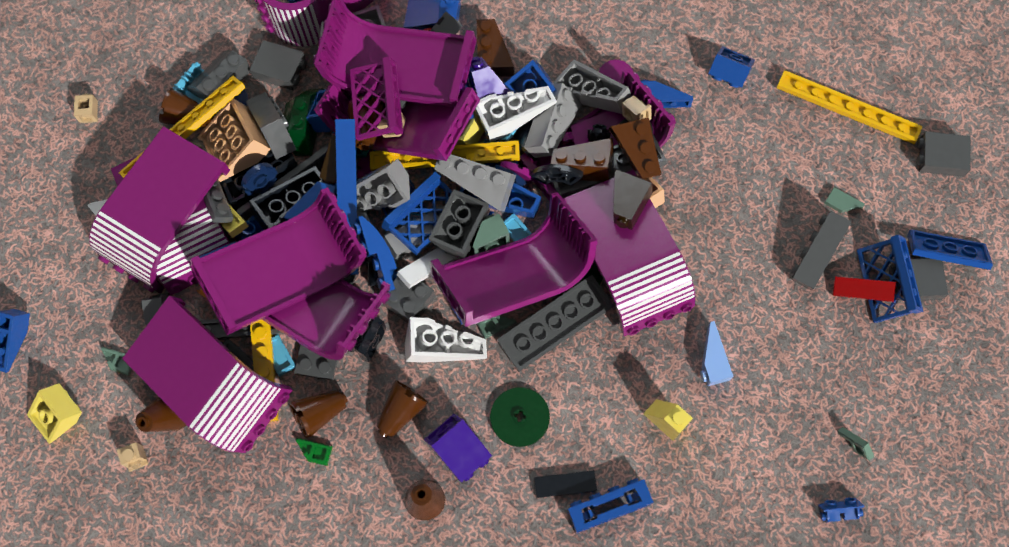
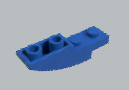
(376, 247)

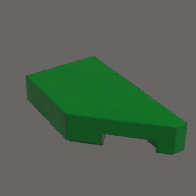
(315, 452)

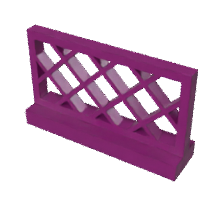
(392, 99)

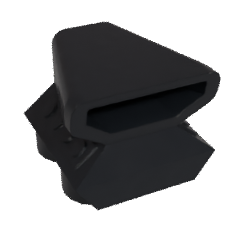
(368, 342)

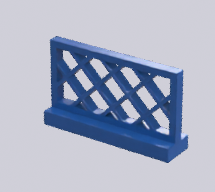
(416, 198)
(903, 271)

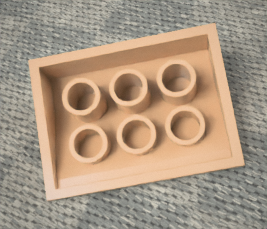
(235, 138)

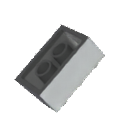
(218, 72)
(459, 224)

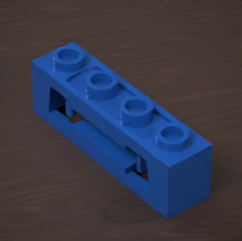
(640, 493)

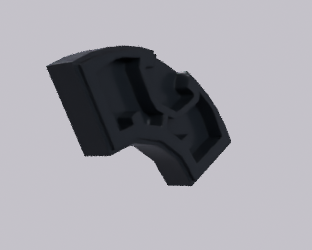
(556, 173)

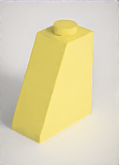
(668, 417)

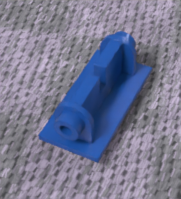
(849, 507)

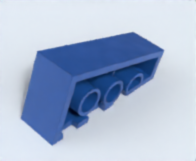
(520, 201)

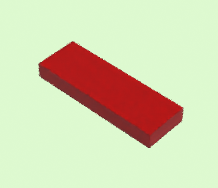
(864, 289)

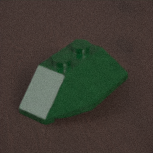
(299, 128)

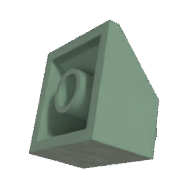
(491, 234)

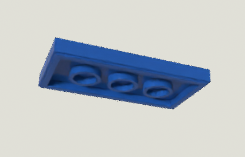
(949, 249)

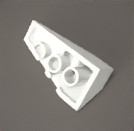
(508, 112)
(438, 343)

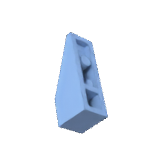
(715, 362)

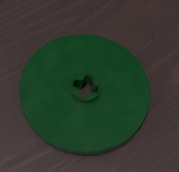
(529, 429)

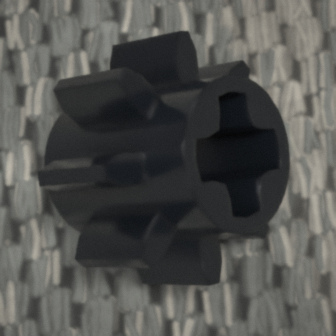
(598, 132)

